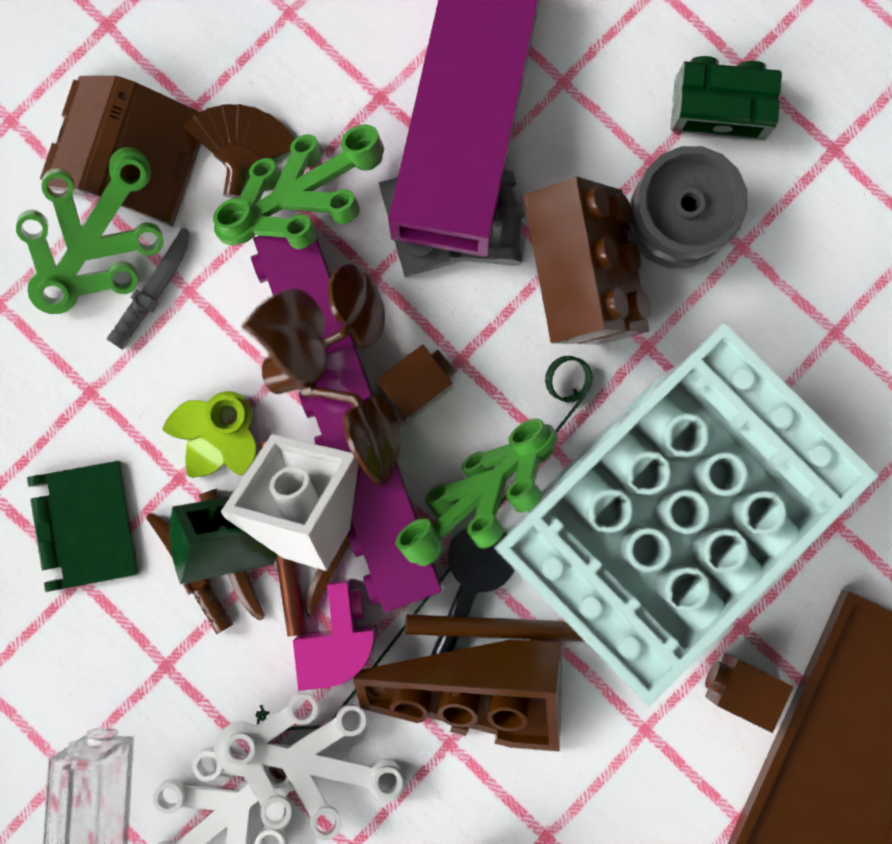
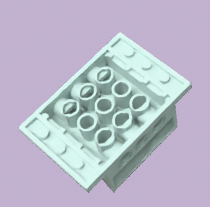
(684, 512)

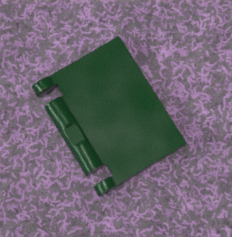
(83, 525)

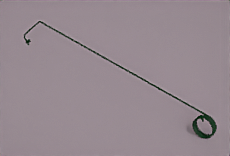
(548, 381)

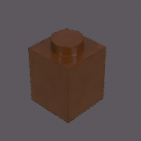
(417, 381)
(747, 691)

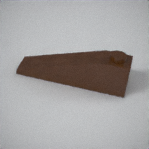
(492, 688)

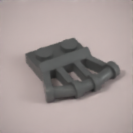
(421, 258)

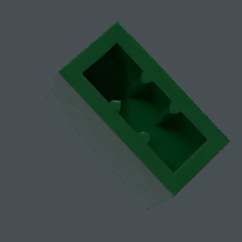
(210, 545)

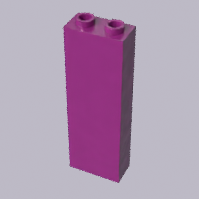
(462, 124)

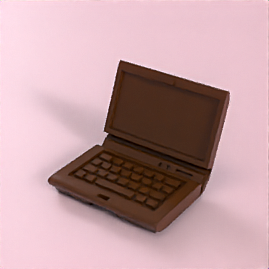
(116, 114)

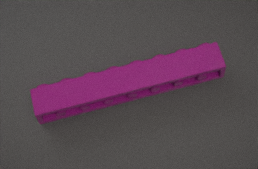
(377, 511)

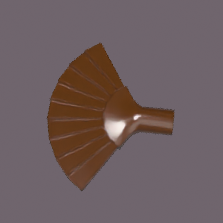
(238, 139)

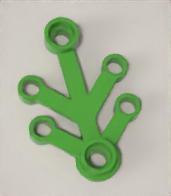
(244, 217)
(86, 240)
(483, 487)

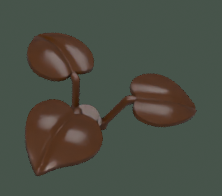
(291, 332)

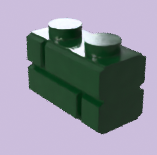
(726, 99)

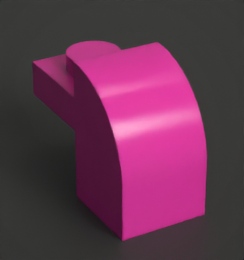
(337, 654)

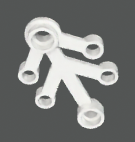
(301, 762)
(229, 806)

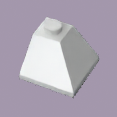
(296, 500)

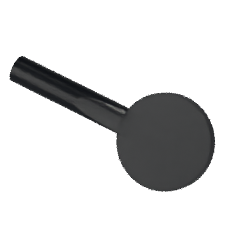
(476, 572)

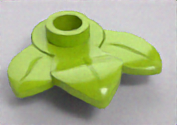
(211, 440)

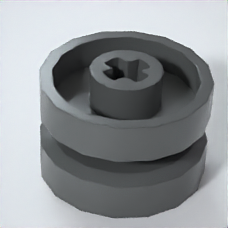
(704, 186)

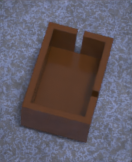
(586, 262)

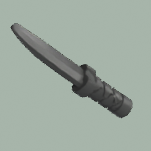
(146, 299)

